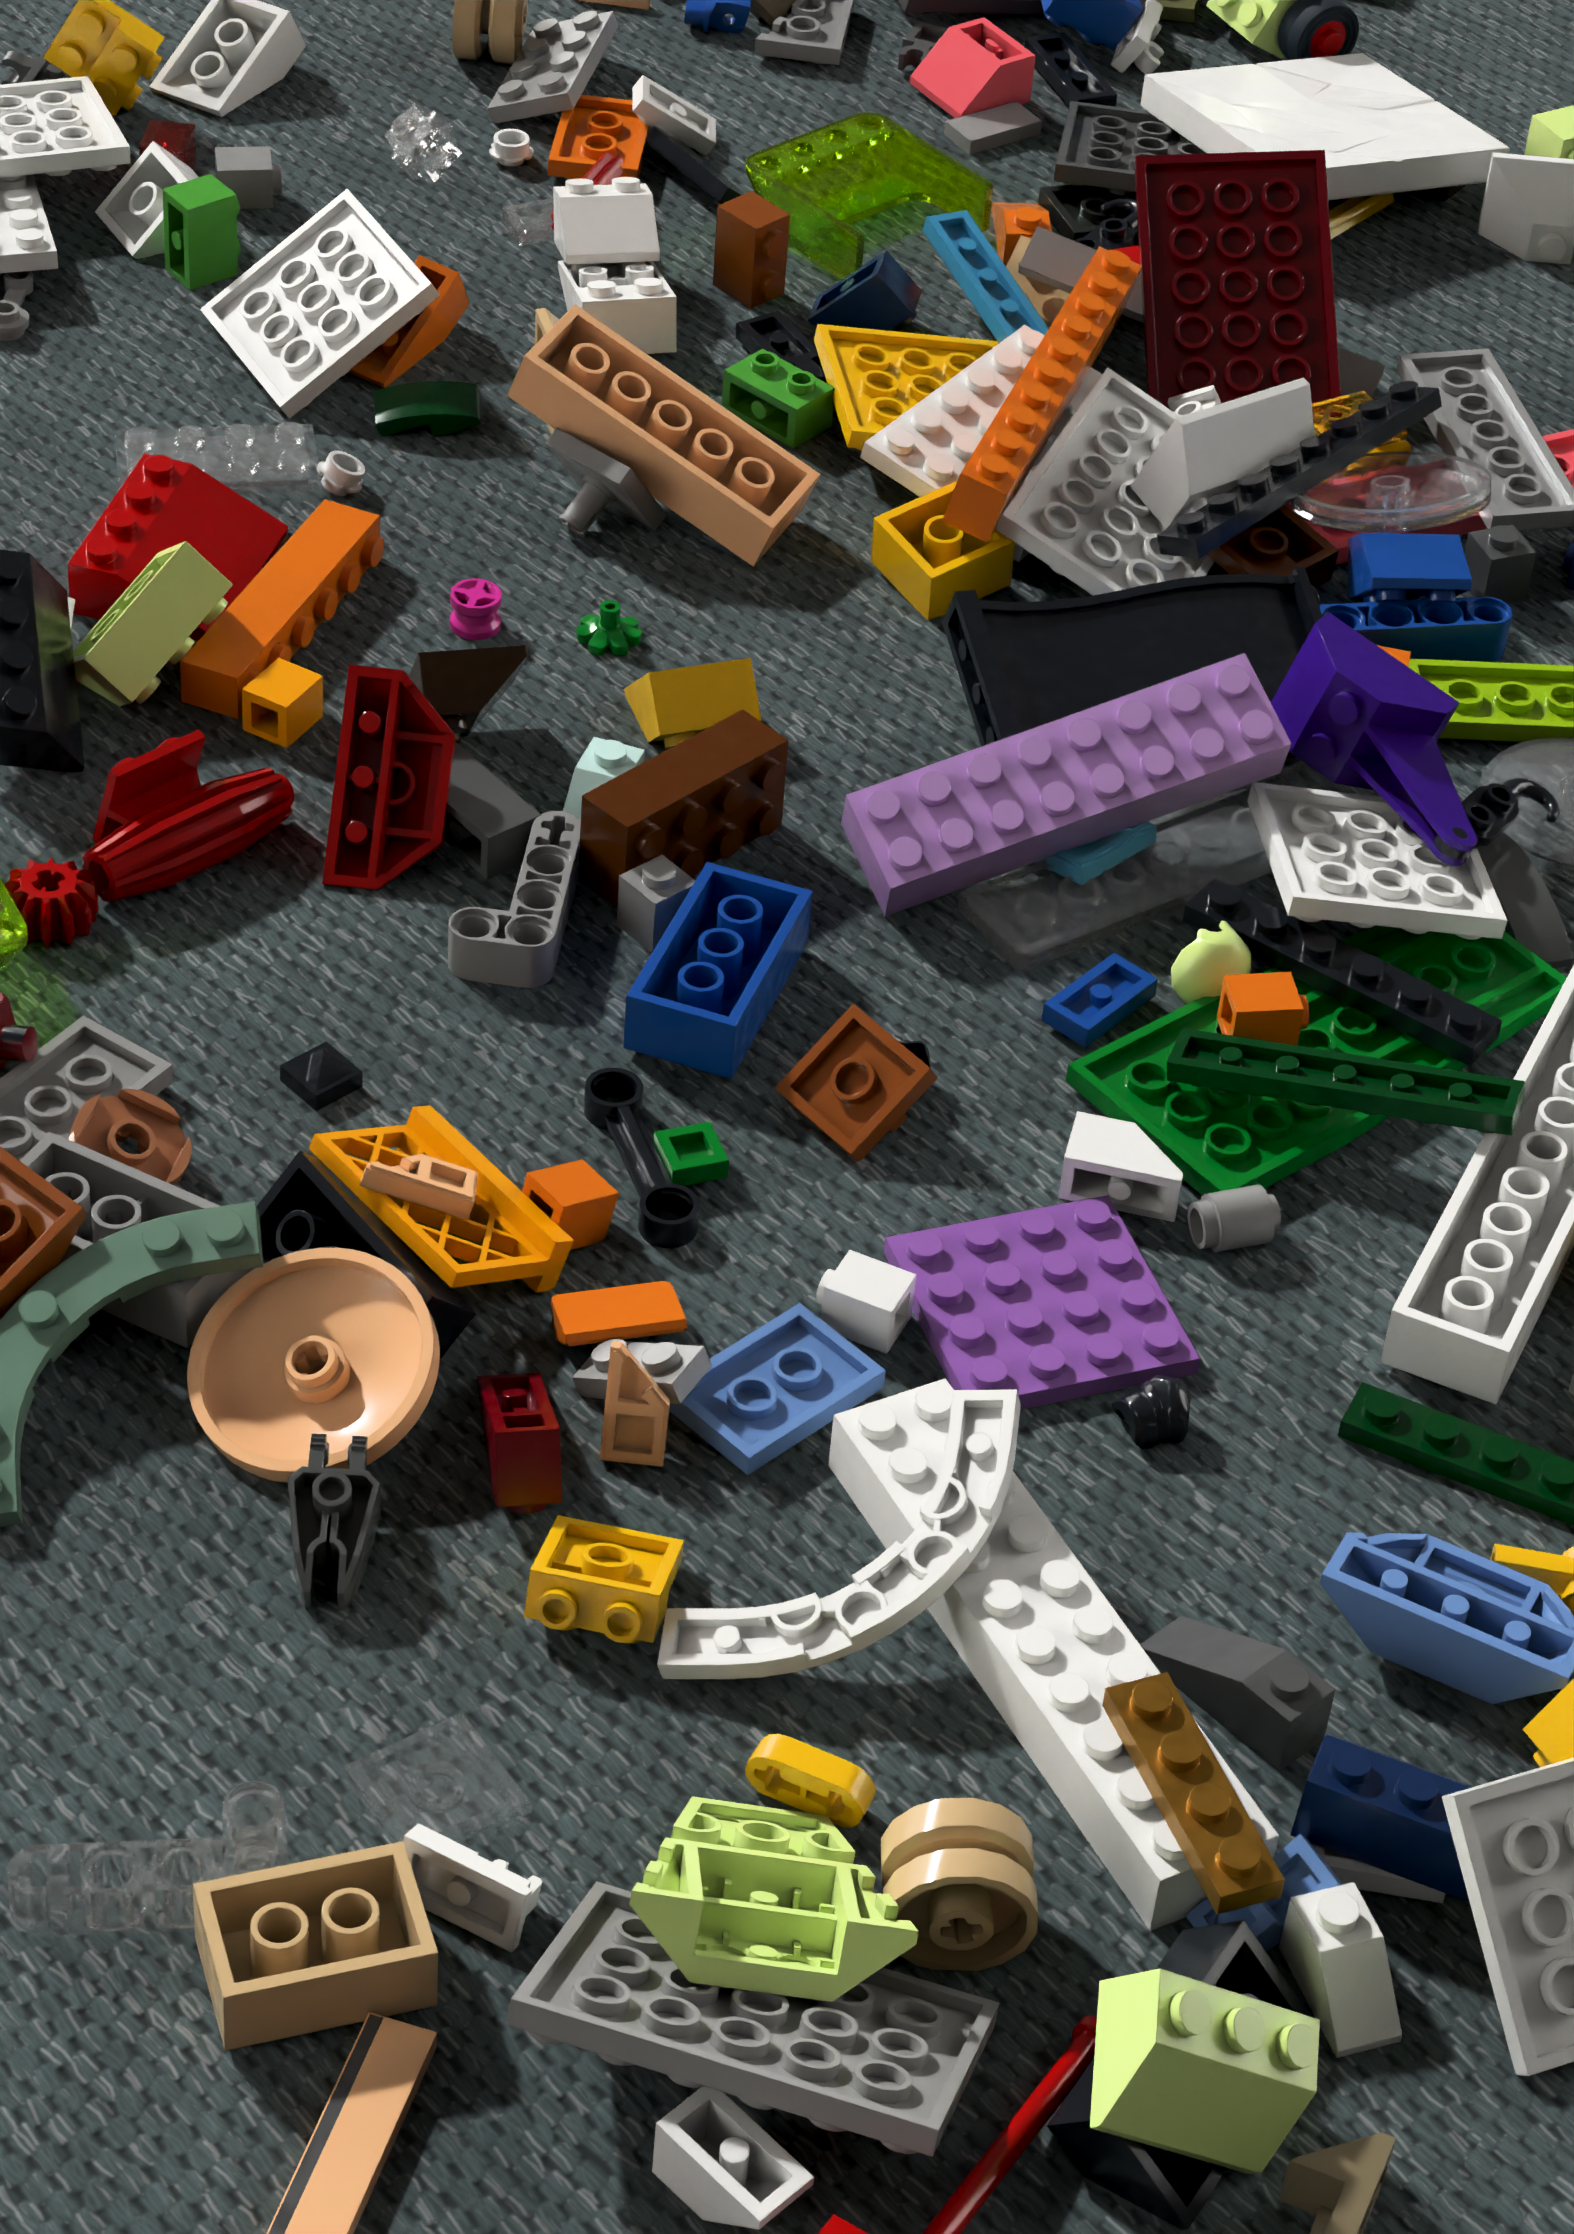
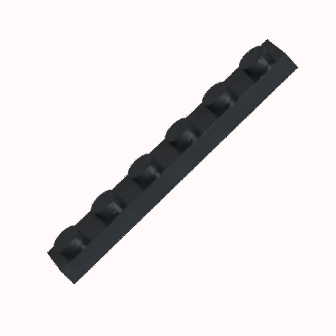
(1346, 972)

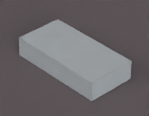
(992, 127)

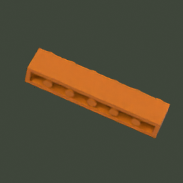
(282, 605)

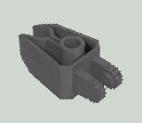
(333, 1516)

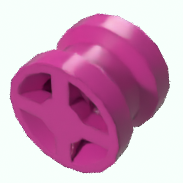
(475, 609)

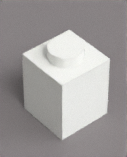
(867, 1300)

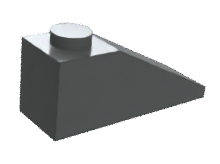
(1246, 1686)

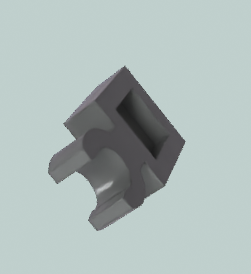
(919, 43)

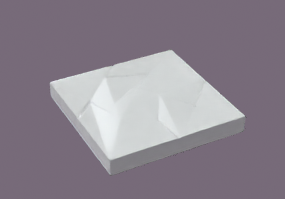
(1368, 120)

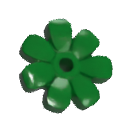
(608, 630)

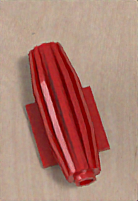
(167, 826)

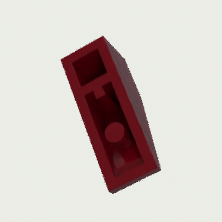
(520, 1441)

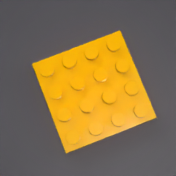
(887, 372)

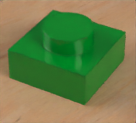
(692, 1154)

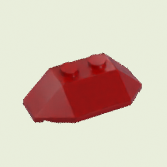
(387, 780)

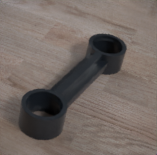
(641, 1158)

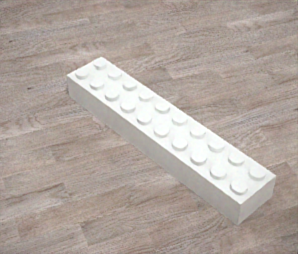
(1499, 1235)
(1035, 1643)

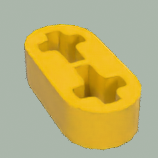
(810, 1779)

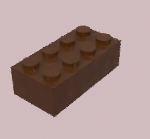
(685, 804)

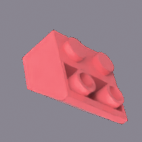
(975, 69)

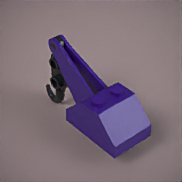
(1377, 728)

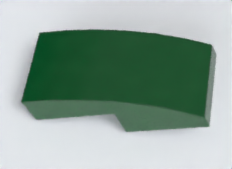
(440, 404)

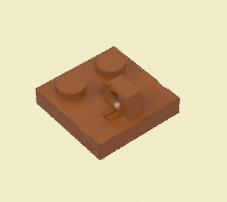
(856, 1083)

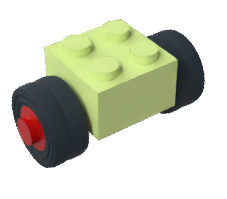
(1292, 26)

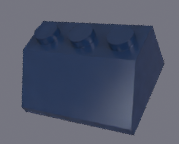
(1381, 1814)

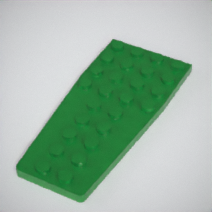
(1249, 1140)

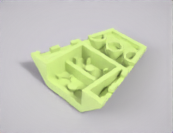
(767, 1903)

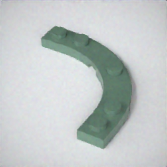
(111, 1268)

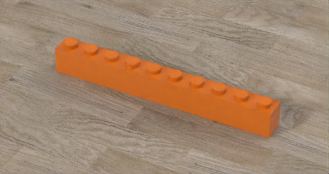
(1041, 394)

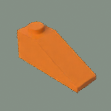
(1016, 220)
(420, 333)

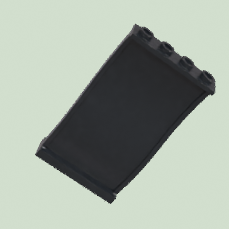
(1067, 655)

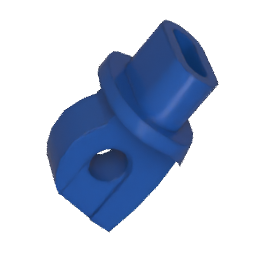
(712, 14)

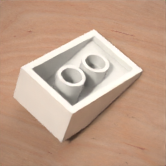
(230, 55)

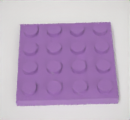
(1043, 1303)

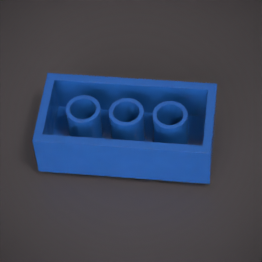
(717, 970)

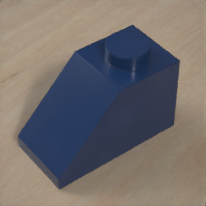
(870, 298)

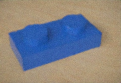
(1099, 999)

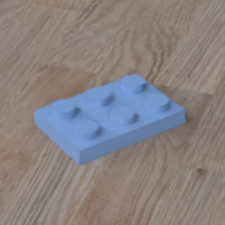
(777, 1388)

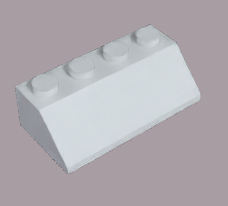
(1220, 445)

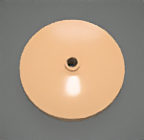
(308, 1349)

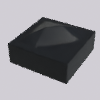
(321, 1076)

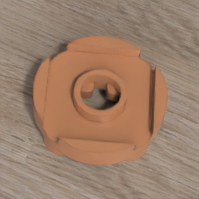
(140, 1117)

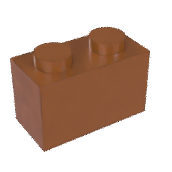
(751, 249)

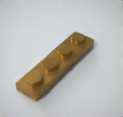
(1193, 1793)

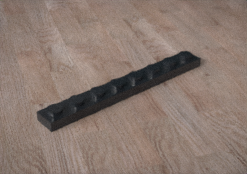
(1298, 471)

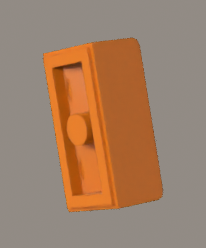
(616, 1313)

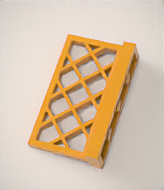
(519, 1234)

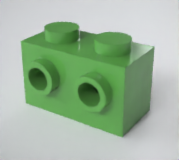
(200, 231)
(778, 398)

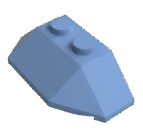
(1452, 1615)

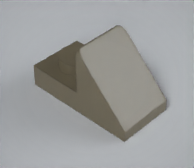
(1339, 2183)

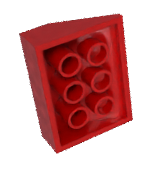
(157, 509)

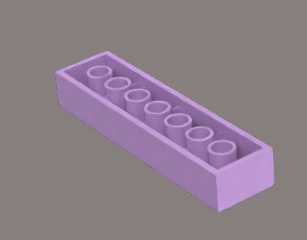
(1064, 784)

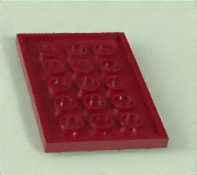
(1236, 273)

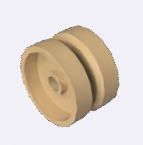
(496, 20)
(962, 1881)

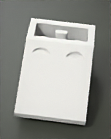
(627, 299)

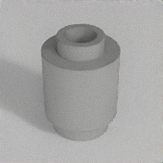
(1234, 1218)

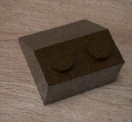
(466, 682)

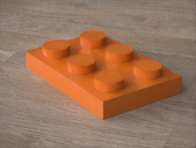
(596, 128)

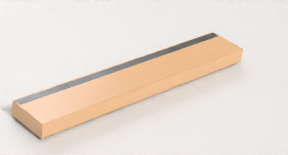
(356, 2129)

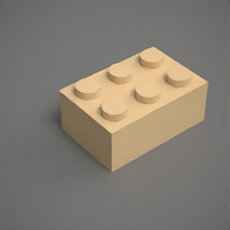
(315, 1945)

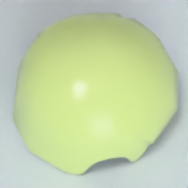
(1206, 960)

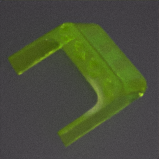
(856, 172)

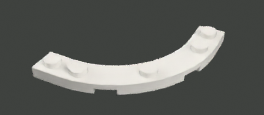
(884, 1592)

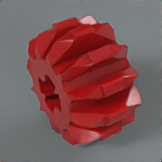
(54, 900)

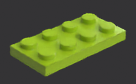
(1504, 698)

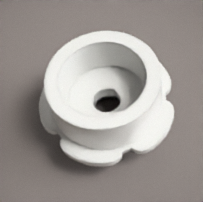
(511, 147)
(341, 473)

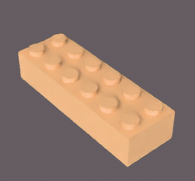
(667, 431)

